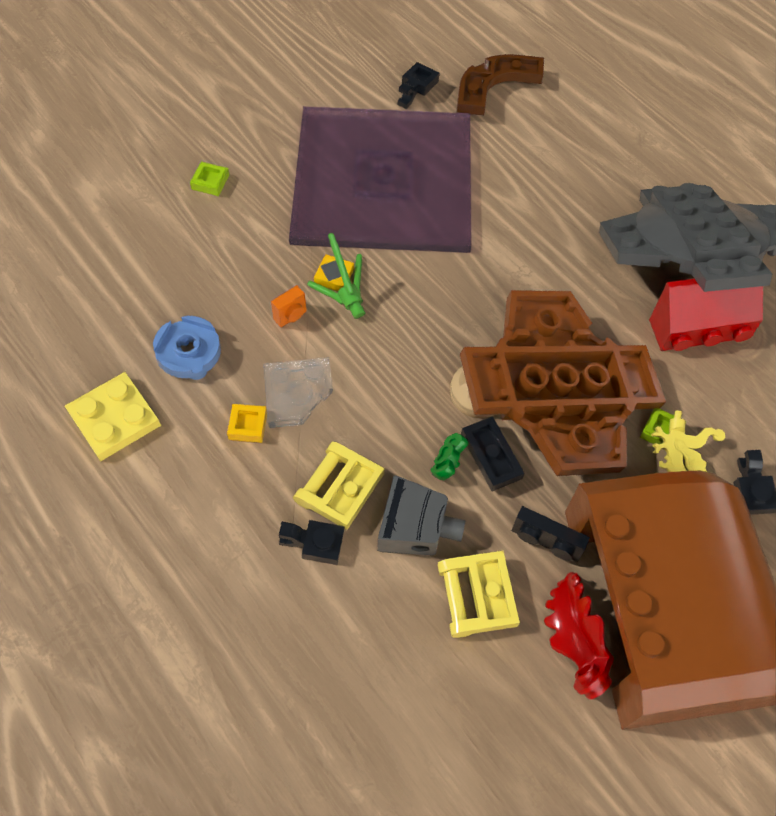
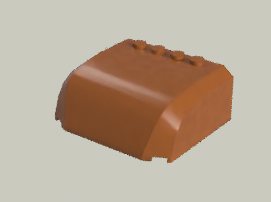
(684, 593)

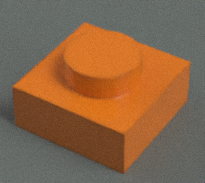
(289, 306)

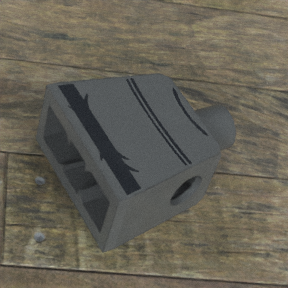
(416, 520)

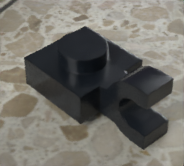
(416, 80)
(757, 489)
(319, 542)

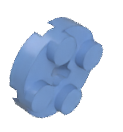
(192, 363)

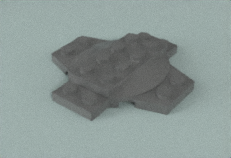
(694, 227)

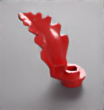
(579, 636)

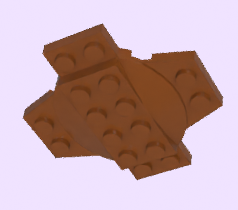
(562, 382)

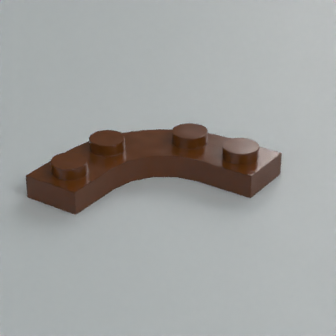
(495, 70)

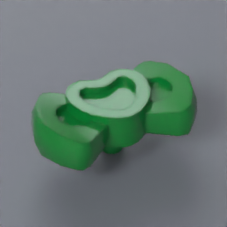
(449, 456)

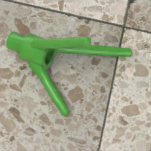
(350, 293)

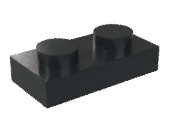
(492, 454)
(541, 530)

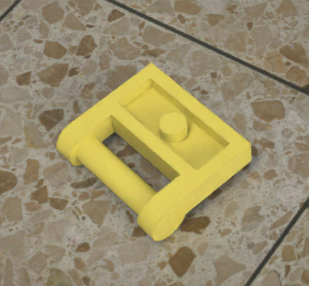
(348, 490)
(490, 591)

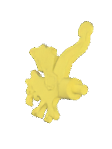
(683, 446)

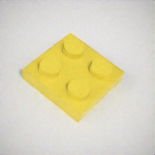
(112, 416)

